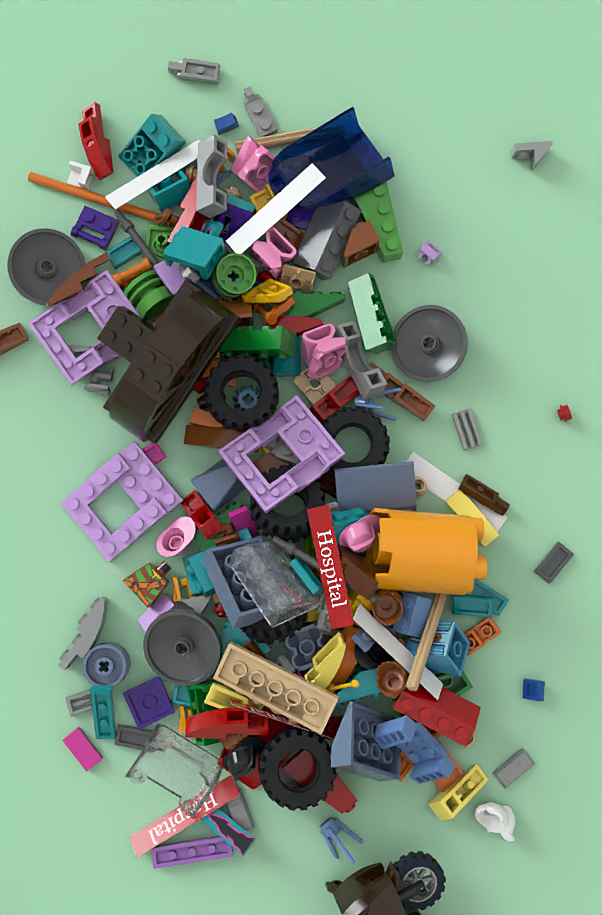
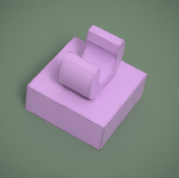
(431, 251)

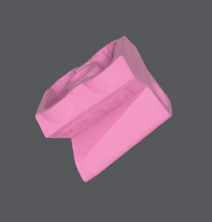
(253, 164)
(273, 252)
(322, 351)

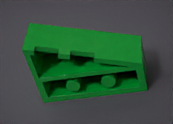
(197, 696)

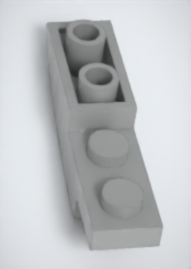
(91, 627)

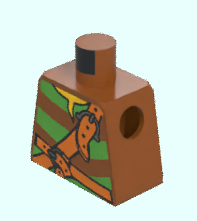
(148, 582)

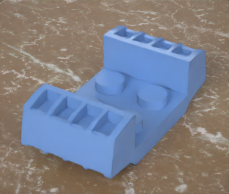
(418, 745)

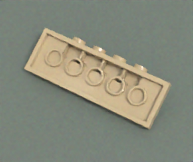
(276, 688)

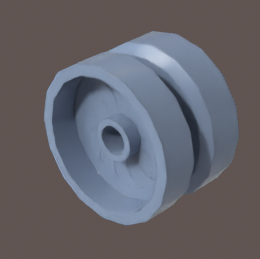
(95, 669)

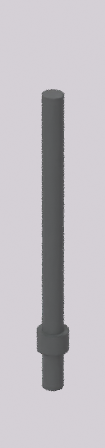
(128, 227)
(291, 549)

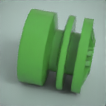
(239, 267)
(148, 295)

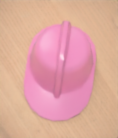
(361, 534)
(176, 537)

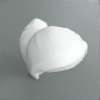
(497, 819)

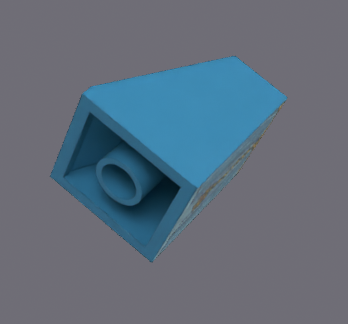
(447, 649)

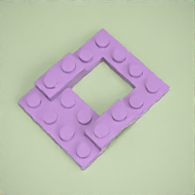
(101, 299)
(304, 438)
(141, 482)

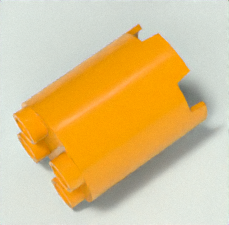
(426, 552)

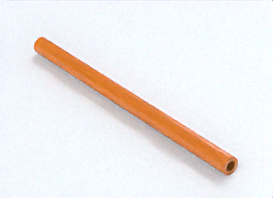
(91, 196)

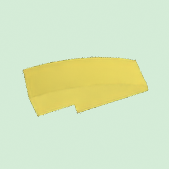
(462, 505)
(327, 662)
(220, 696)

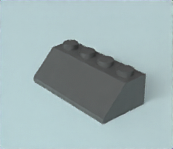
(326, 238)

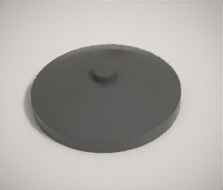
(42, 263)
(430, 343)
(182, 647)

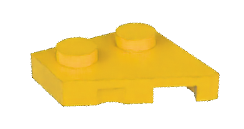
(268, 292)

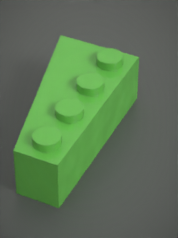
(378, 209)

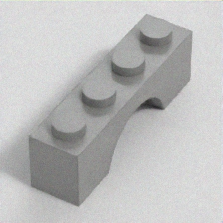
(211, 156)
(367, 379)

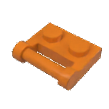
(126, 277)
(278, 309)

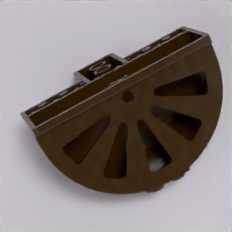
(145, 395)

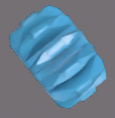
(243, 395)

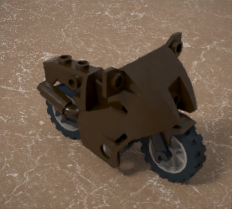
(390, 893)

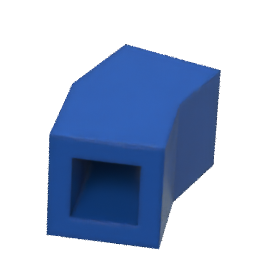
(226, 123)

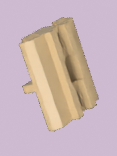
(298, 278)
(309, 391)

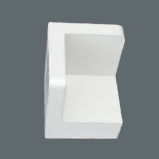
(80, 175)

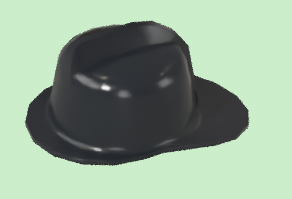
(373, 657)
(243, 756)

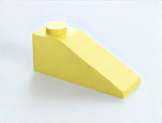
(457, 795)

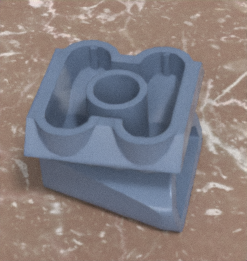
(218, 485)
(304, 646)

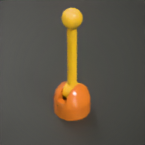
(332, 688)

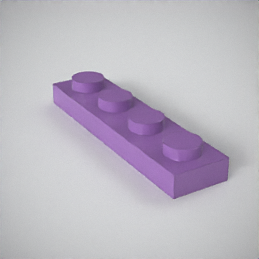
(190, 851)

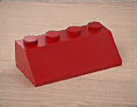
(448, 715)

